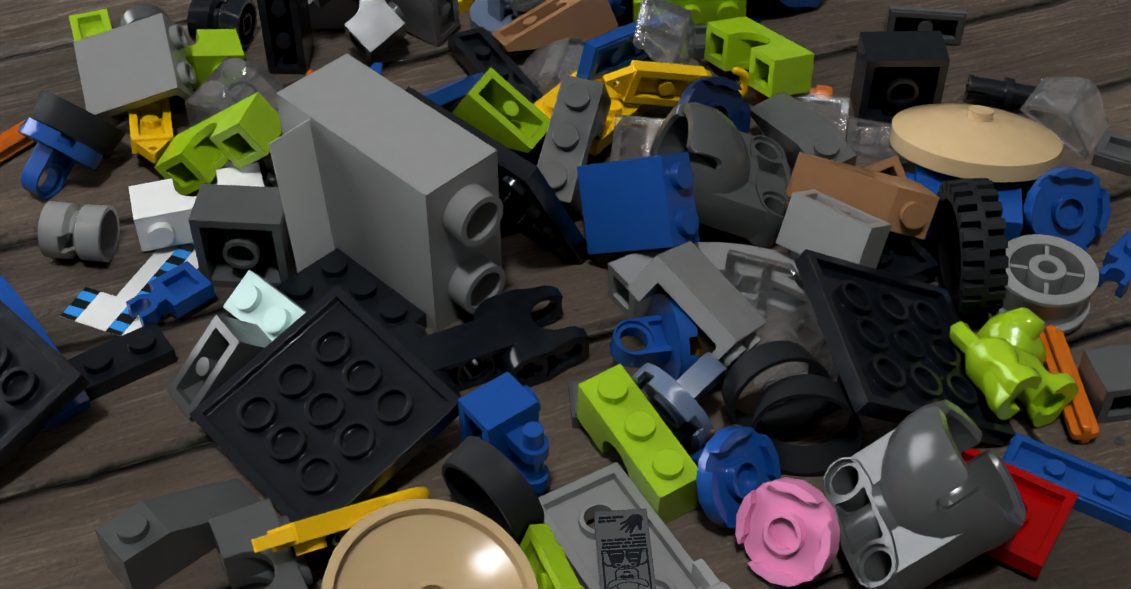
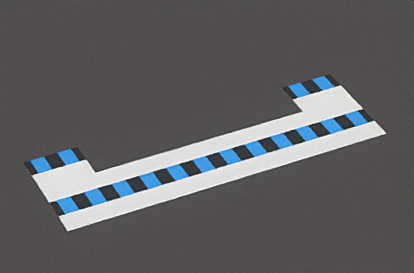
(111, 312)

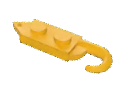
(661, 82)
(151, 129)
(310, 532)

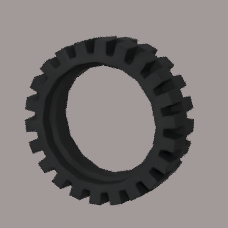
(971, 245)

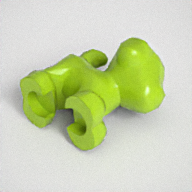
(1008, 364)

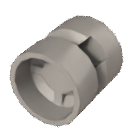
(73, 231)

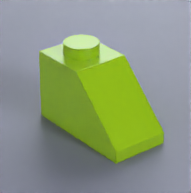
(503, 113)

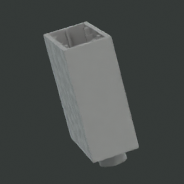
(403, 188)

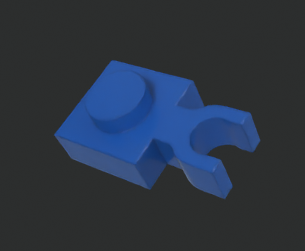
(1118, 265)
(172, 292)

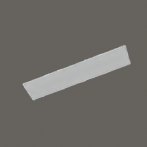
(302, 195)

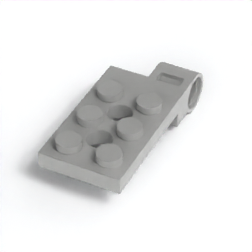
(608, 490)

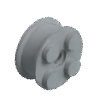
(1050, 280)

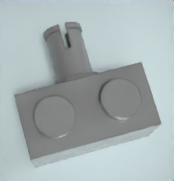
(832, 228)

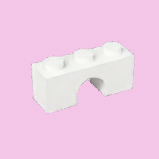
(163, 213)

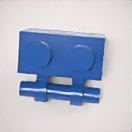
(509, 420)

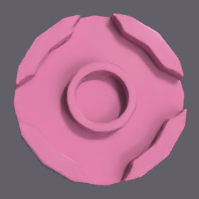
(788, 531)

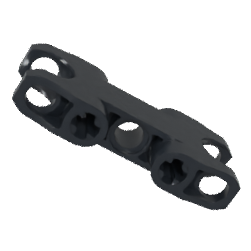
(500, 341)

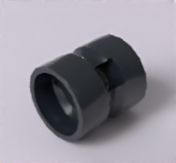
(223, 15)

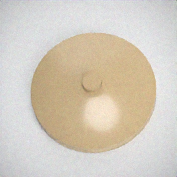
(975, 142)
(428, 548)

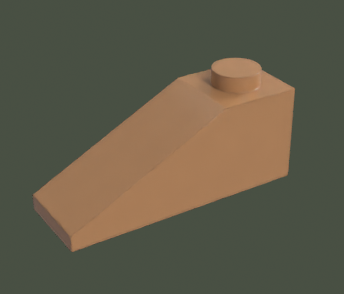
(556, 21)
(890, 198)

